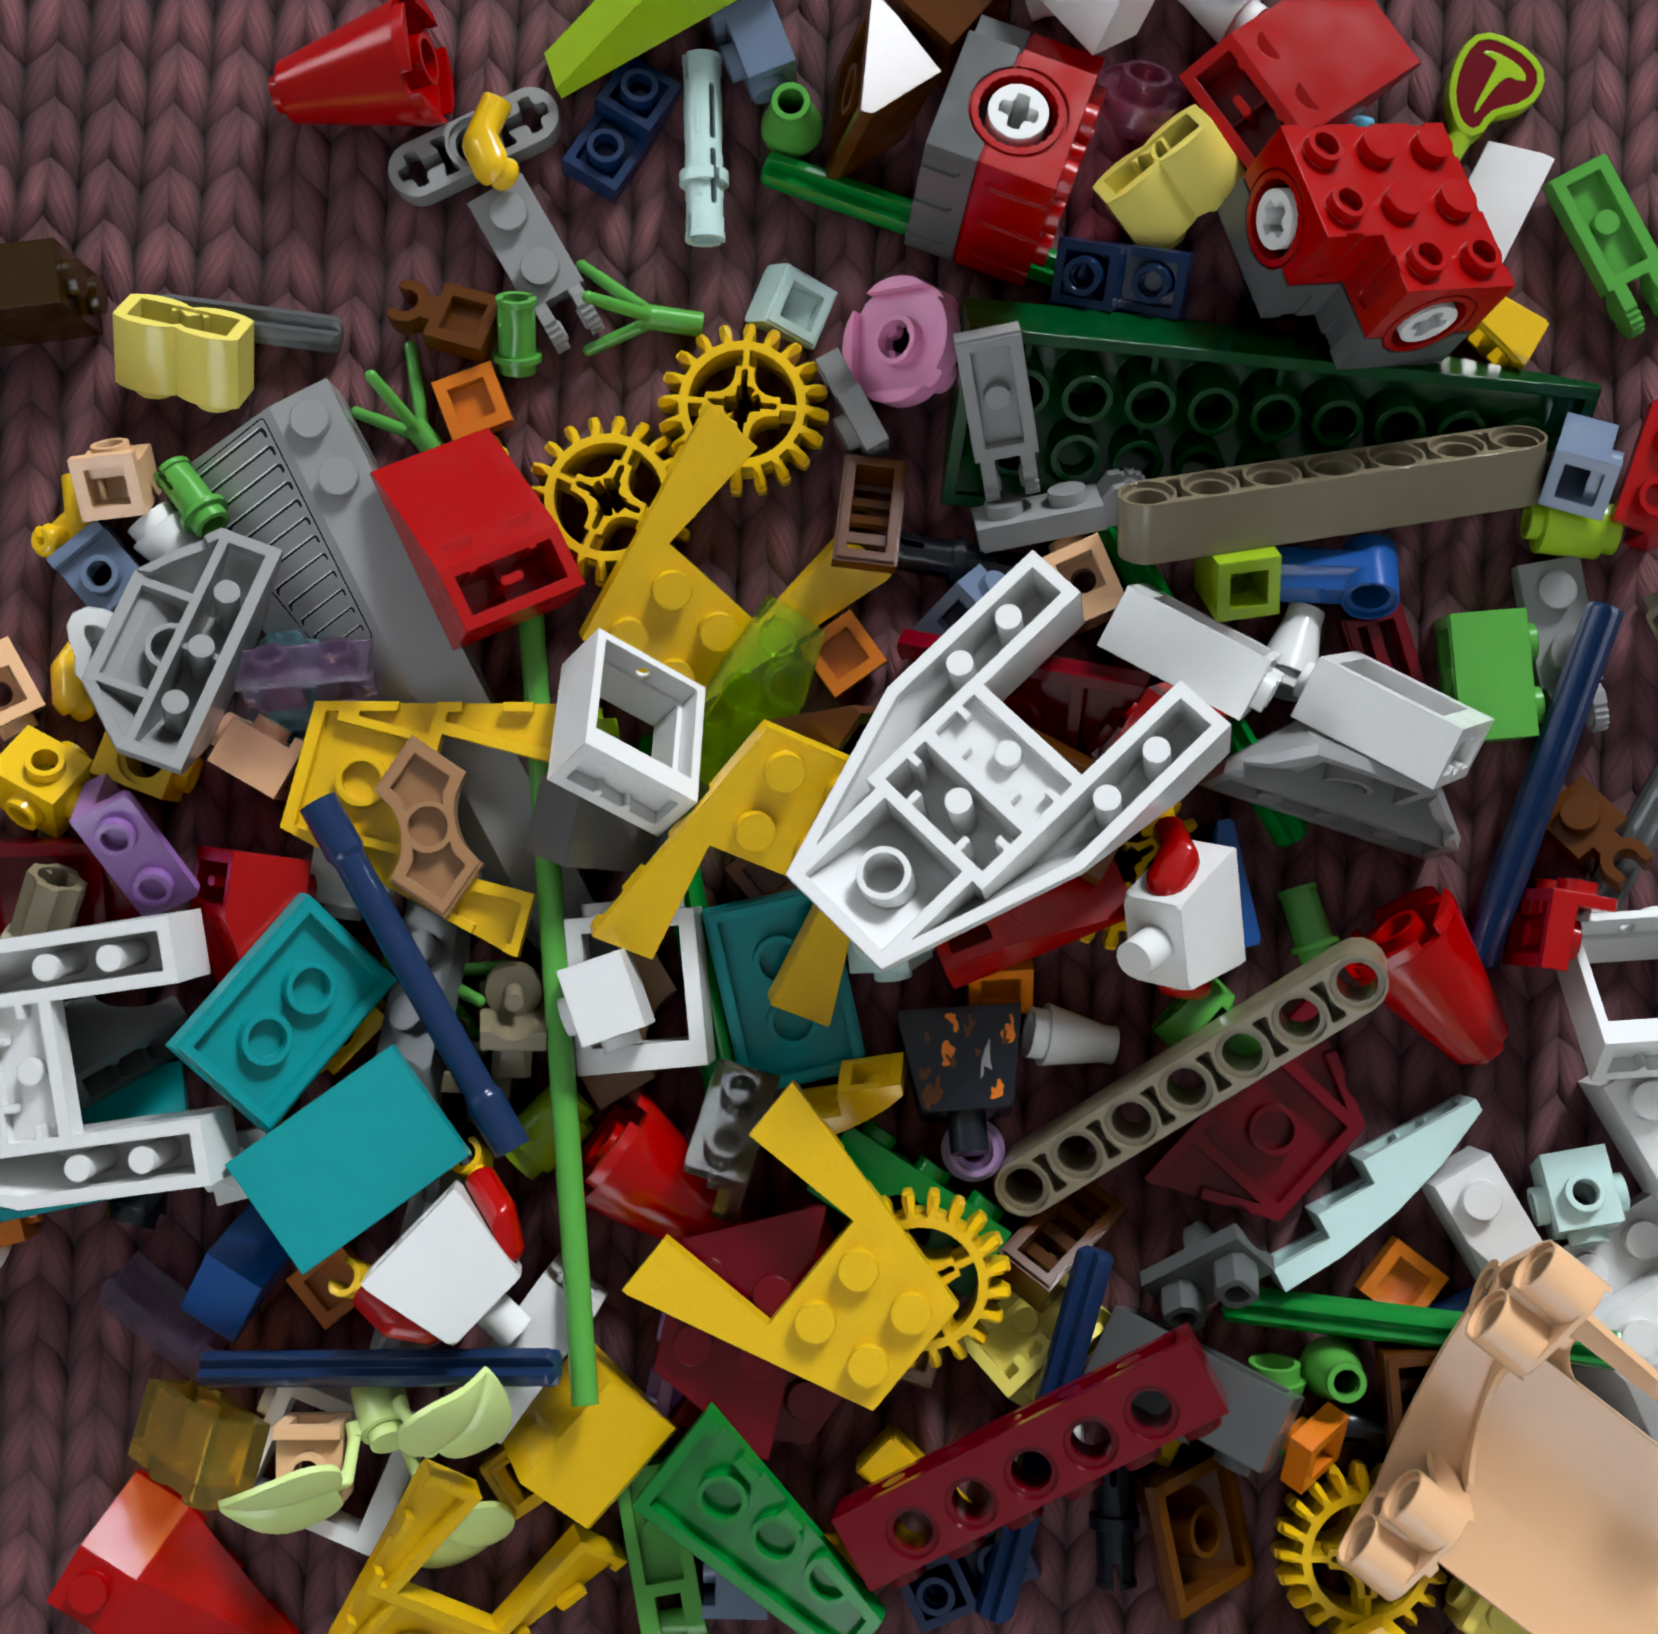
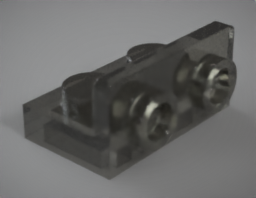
(721, 1138)

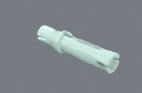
(704, 173)

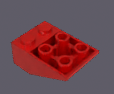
(1298, 67)
(477, 537)
(243, 897)
(1035, 928)

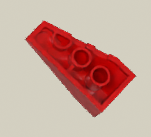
(161, 1572)

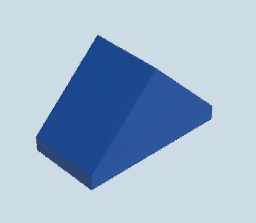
(236, 1276)

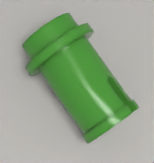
(516, 334)
(193, 499)
(1306, 922)

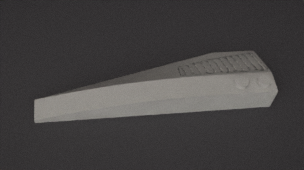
(306, 487)

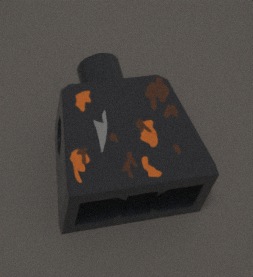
(962, 1067)

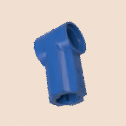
(1358, 576)

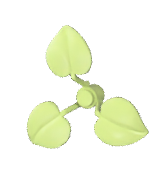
(452, 1426)

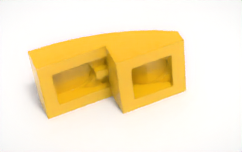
(863, 1090)

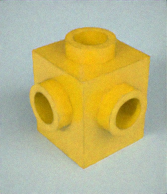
(42, 781)

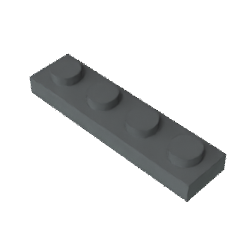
(445, 952)

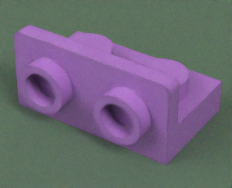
(131, 848)

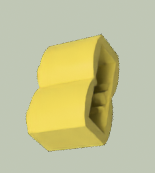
(1170, 180)
(183, 352)

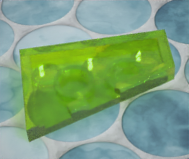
(758, 680)

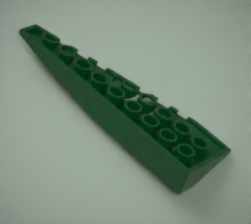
(1224, 396)

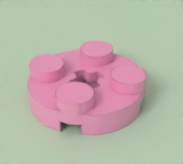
(930, 356)

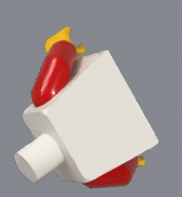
(1183, 914)
(448, 1266)

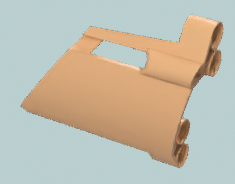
(1519, 1467)

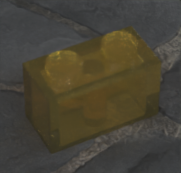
(198, 1441)

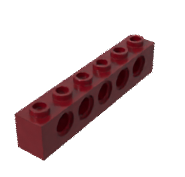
(895, 1555)

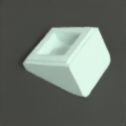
(791, 304)

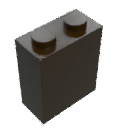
(47, 294)

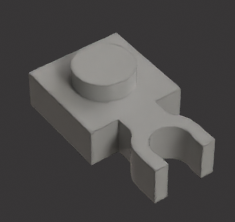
(857, 423)

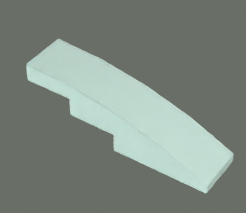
(1389, 1175)

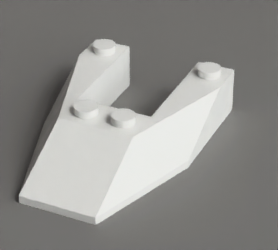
(963, 805)
(43, 1142)
(1491, 1224)

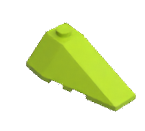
(617, 32)

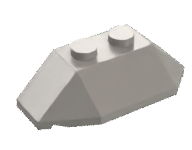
(178, 647)
(1338, 789)

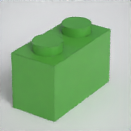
(1489, 667)

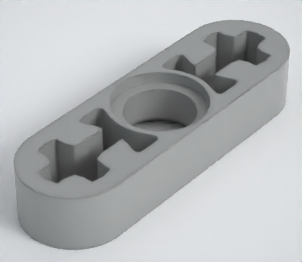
(450, 135)

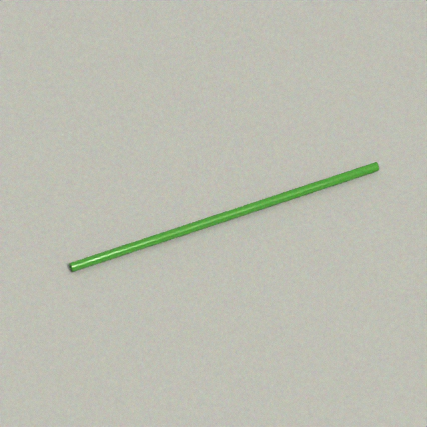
(561, 1067)

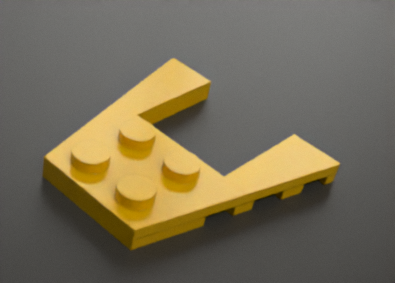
(669, 605)
(355, 744)
(761, 813)
(859, 1308)
(423, 1519)

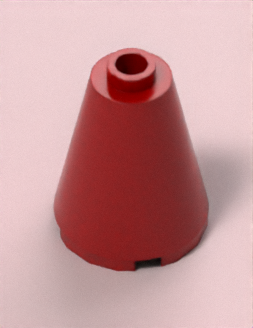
(369, 73)
(1436, 976)
(638, 1174)

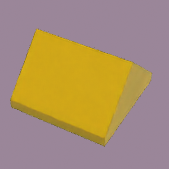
(586, 1453)

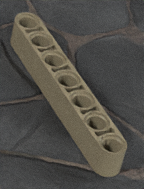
(1330, 494)
(1204, 1052)

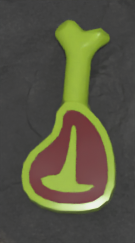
(1488, 84)

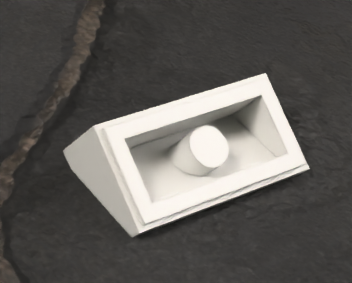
(1506, 187)

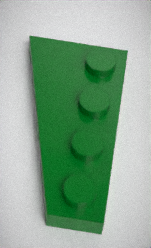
(751, 1531)

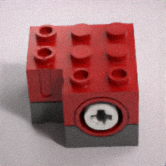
(1005, 150)
(1368, 238)

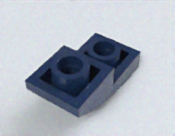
(622, 129)
(1122, 277)
(952, 1586)

